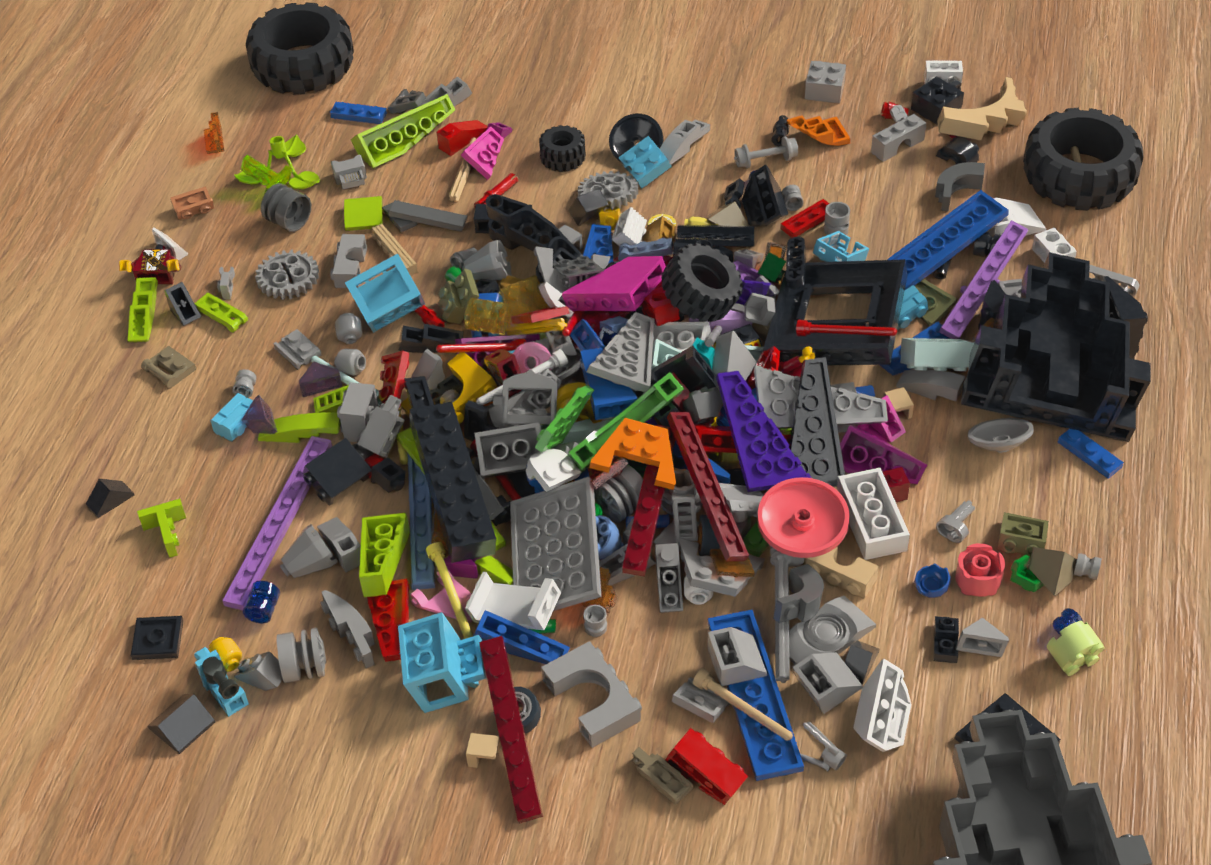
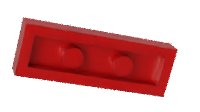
(805, 219)

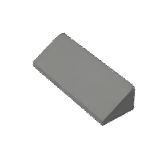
(558, 341)

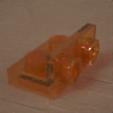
(213, 135)

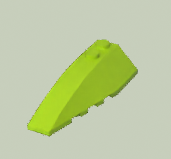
(401, 133)

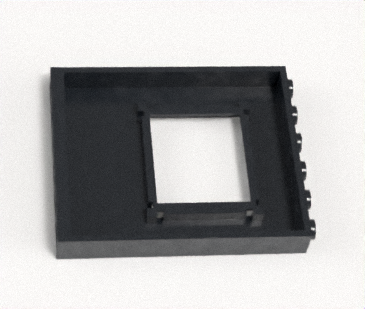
(880, 277)

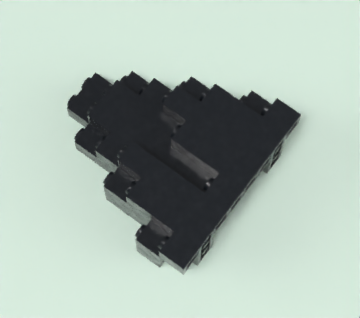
(1058, 355)

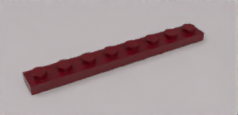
(707, 487)
(645, 520)
(511, 730)

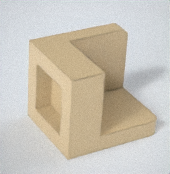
(901, 401)
(482, 747)

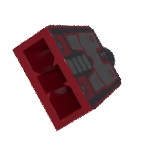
(502, 365)

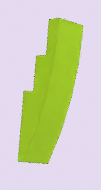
(142, 310)
(299, 426)

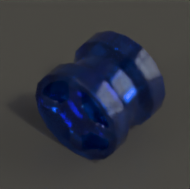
(1068, 617)

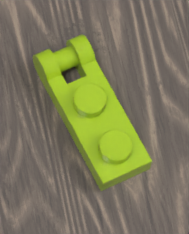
(221, 312)

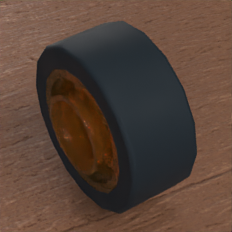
(706, 537)

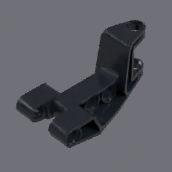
(519, 225)

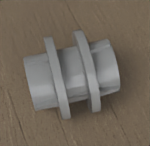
(683, 485)

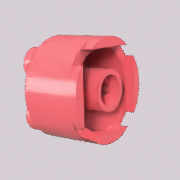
(979, 570)

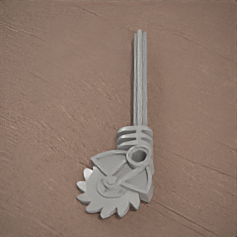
(781, 563)

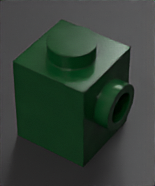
(772, 268)

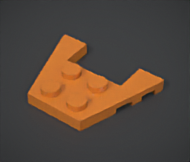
(642, 444)

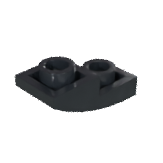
(945, 639)

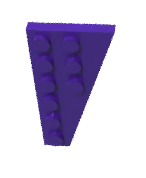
(757, 440)

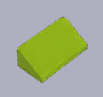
(495, 569)

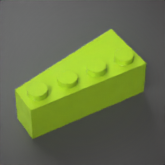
(381, 549)

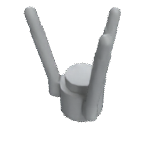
(832, 755)

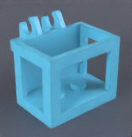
(387, 295)
(435, 652)

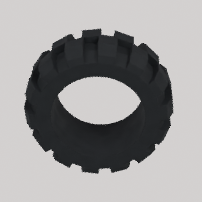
(302, 69)
(1076, 182)

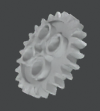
(615, 187)
(274, 280)

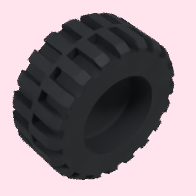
(683, 285)

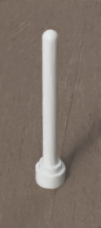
(557, 359)

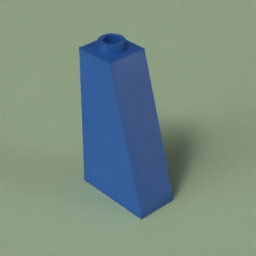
(608, 398)

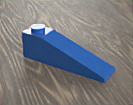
(520, 640)

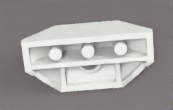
(883, 708)

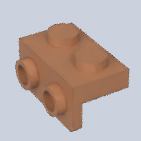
(192, 203)

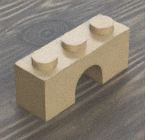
(855, 578)

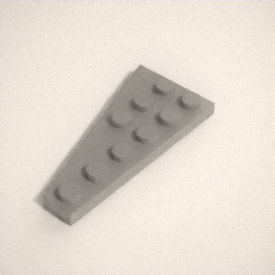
(628, 355)
(779, 396)

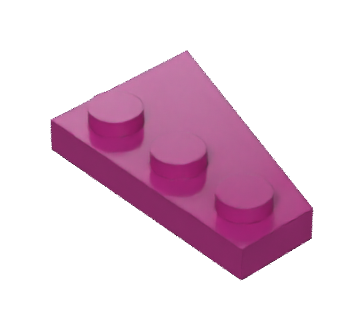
(484, 151)

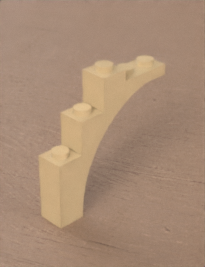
(976, 122)

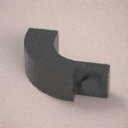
(957, 177)
(806, 597)

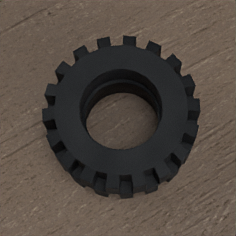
(562, 148)

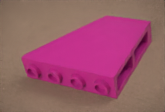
(617, 287)

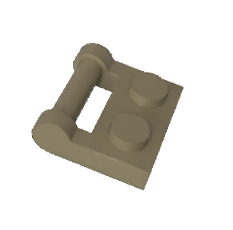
(172, 362)

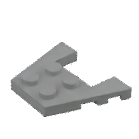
(552, 275)
(703, 574)

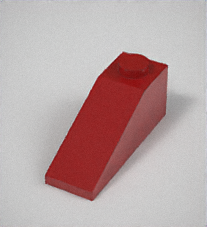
(458, 135)

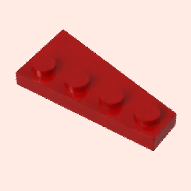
(393, 375)
(387, 614)

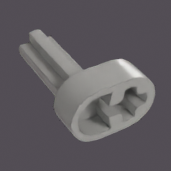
(952, 525)

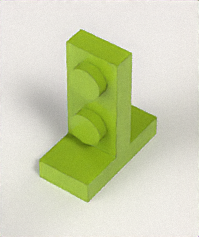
(164, 516)

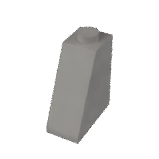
(732, 356)

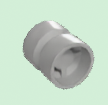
(837, 218)

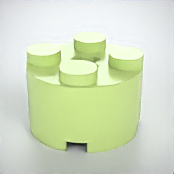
(1075, 647)

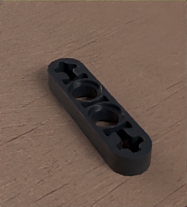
(795, 265)

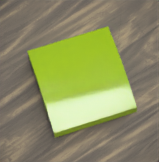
(363, 213)

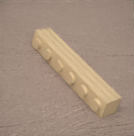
(392, 247)

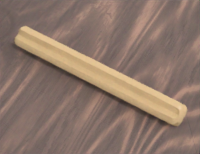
(460, 179)

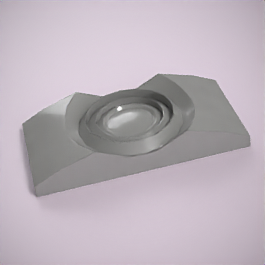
(829, 631)

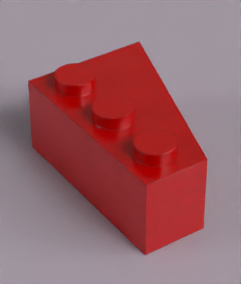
(706, 766)

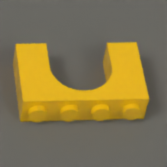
(475, 380)

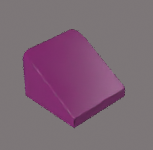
(500, 128)

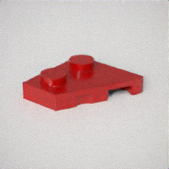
(768, 360)

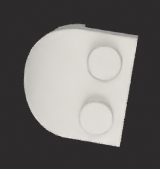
(551, 468)

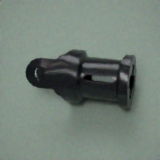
(778, 132)

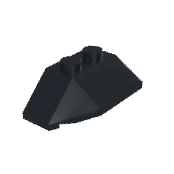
(763, 199)

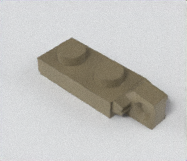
(662, 775)

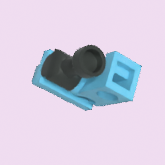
(214, 678)

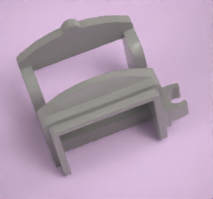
(527, 381)

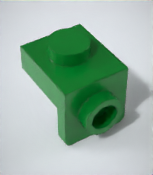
(1023, 576)

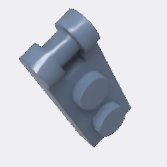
(660, 247)

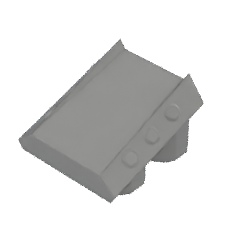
(740, 501)

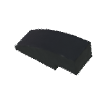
(419, 340)

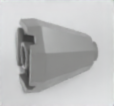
(489, 262)
(307, 554)

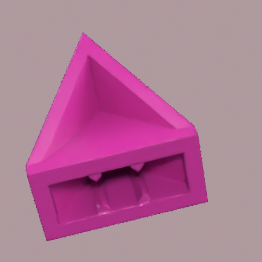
(886, 431)

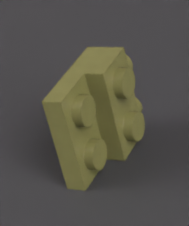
(455, 296)
(1022, 533)

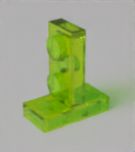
(264, 174)

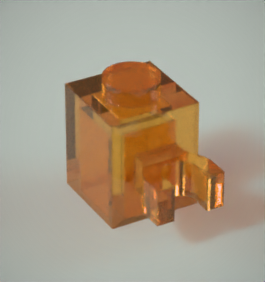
(607, 592)

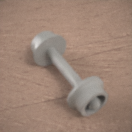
(789, 149)

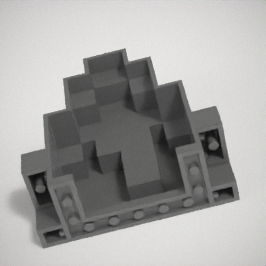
(1021, 804)

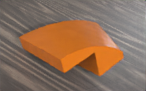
(825, 131)

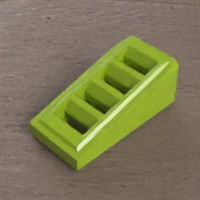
(332, 396)

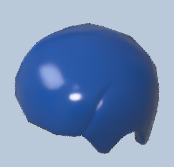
(932, 581)

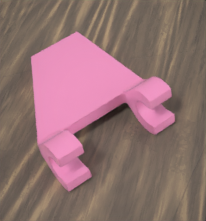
(441, 601)

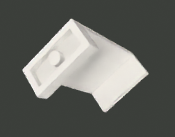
(520, 604)

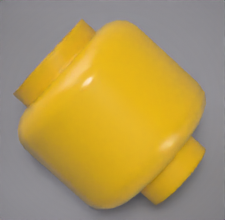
(228, 652)

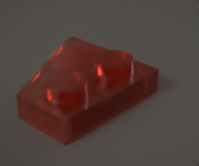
(599, 477)

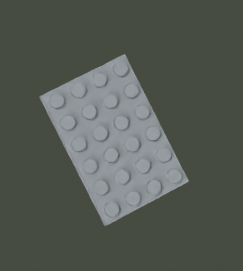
(557, 541)

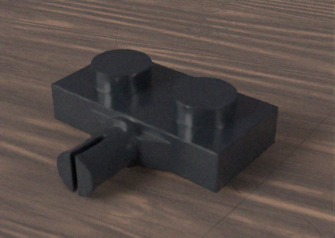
(475, 420)

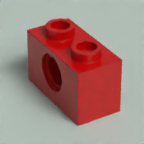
(659, 307)

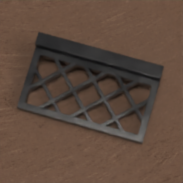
(716, 234)

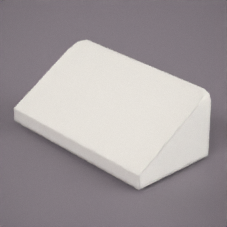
(163, 239)

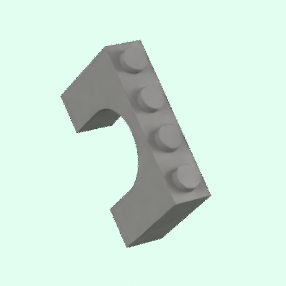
(588, 666)

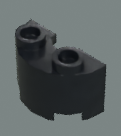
(959, 150)

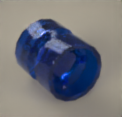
(261, 602)

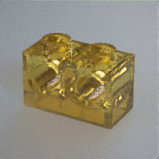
(487, 316)

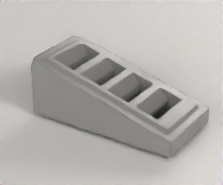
(679, 499)

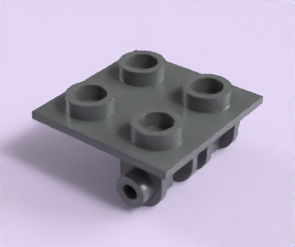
(577, 270)

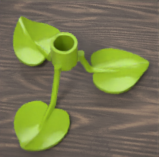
(280, 149)

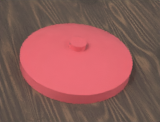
(803, 517)

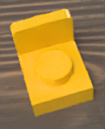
(609, 217)

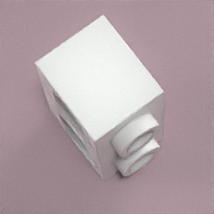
(945, 70)
(1051, 242)

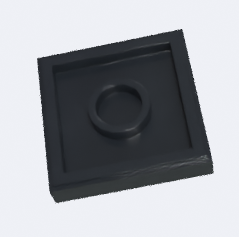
(157, 637)

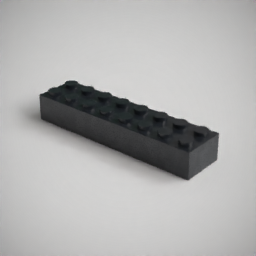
(452, 482)

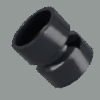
(985, 243)

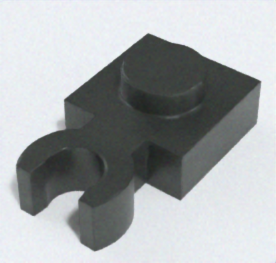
(448, 384)

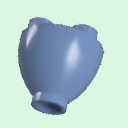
(607, 537)

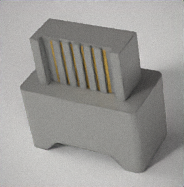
(349, 172)

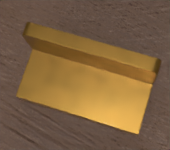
(659, 229)

